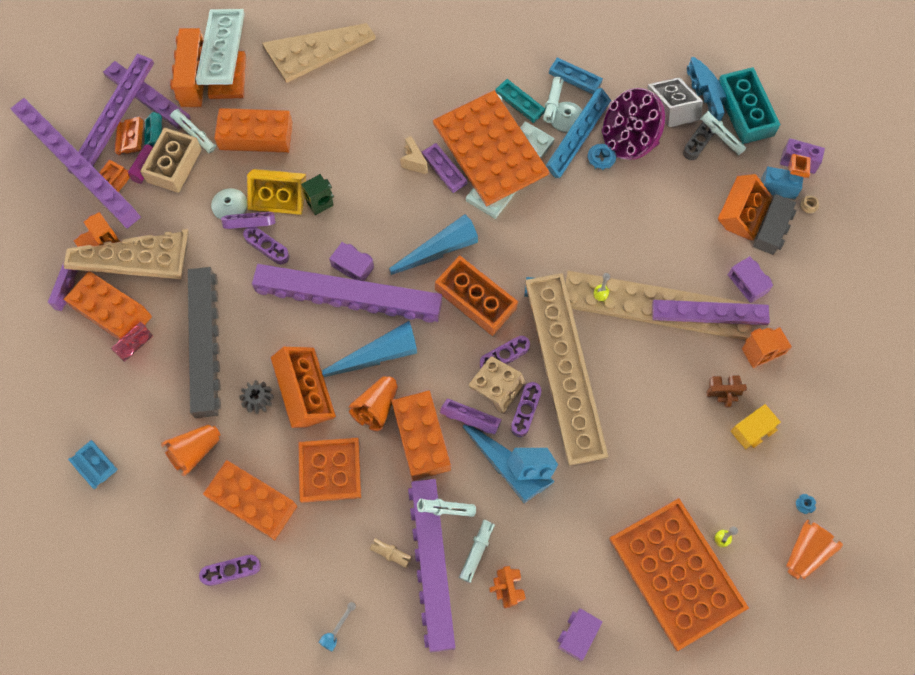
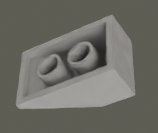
(679, 101)

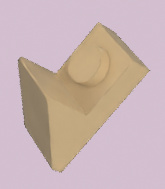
(414, 159)

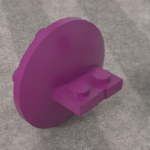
(634, 123)

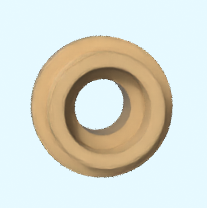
(813, 201)

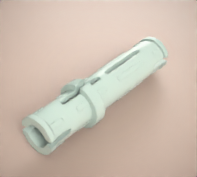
(552, 103)
(718, 128)
(208, 145)
(427, 506)
(477, 550)

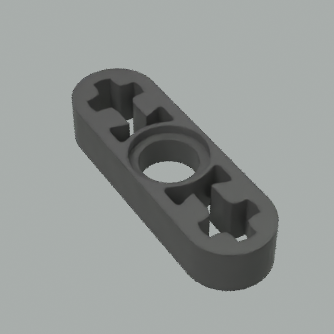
(699, 145)

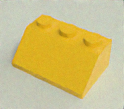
(275, 191)

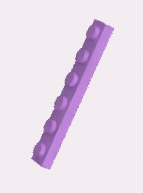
(147, 95)
(710, 312)

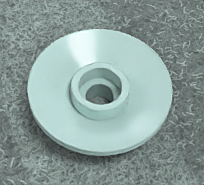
(563, 121)
(237, 205)

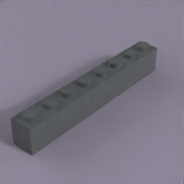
(202, 343)

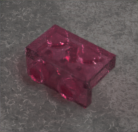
(132, 342)

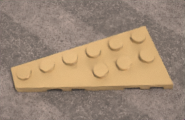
(307, 52)
(141, 256)

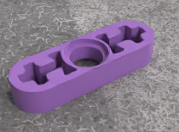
(248, 220)
(263, 237)
(514, 343)
(516, 421)
(244, 560)

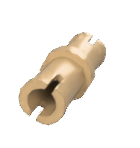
(391, 553)

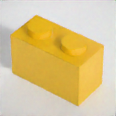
(756, 426)

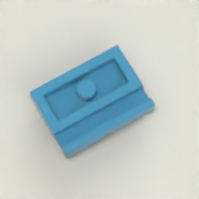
(93, 464)

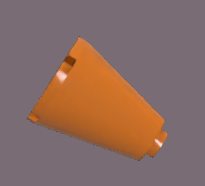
(375, 403)
(189, 448)
(811, 550)

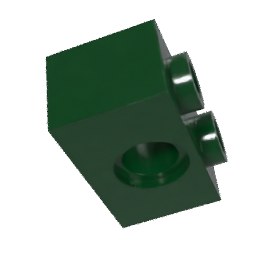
(318, 194)

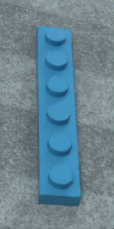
(578, 133)

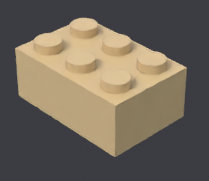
(171, 160)

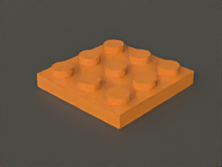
(329, 470)

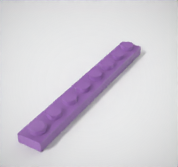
(115, 108)

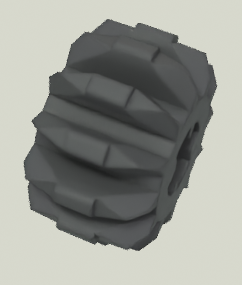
(256, 389)

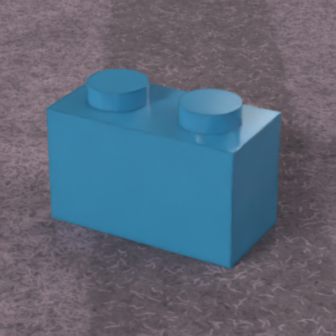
(782, 182)
(532, 463)

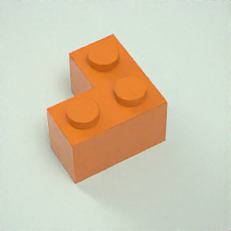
(98, 232)
(765, 346)

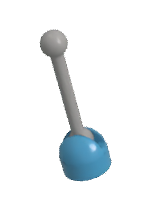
(329, 639)

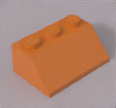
(745, 206)

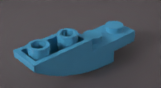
(707, 84)

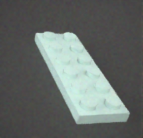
(220, 47)
(541, 143)

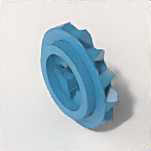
(608, 155)

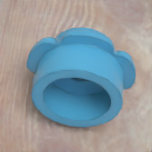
(800, 504)

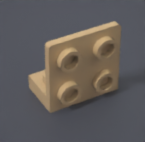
(498, 383)

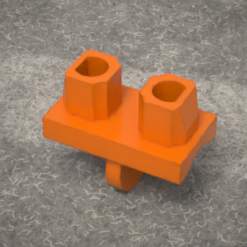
(505, 587)

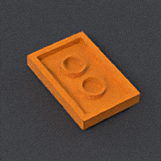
(233, 90)

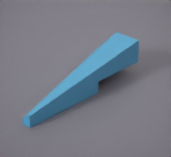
(453, 237)
(392, 345)
(498, 457)

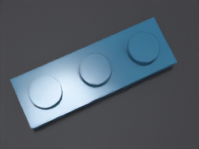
(575, 75)

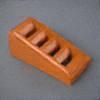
(799, 165)

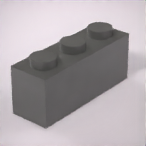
(775, 225)

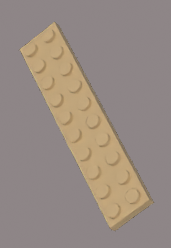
(635, 301)
(566, 370)

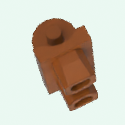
(726, 393)

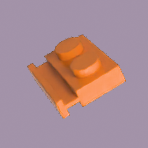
(129, 136)
(115, 175)

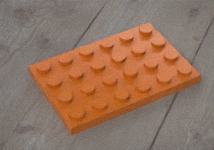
(490, 148)
(678, 574)

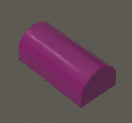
(134, 171)

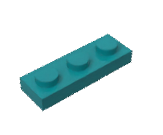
(520, 100)

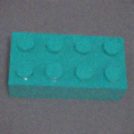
(748, 106)

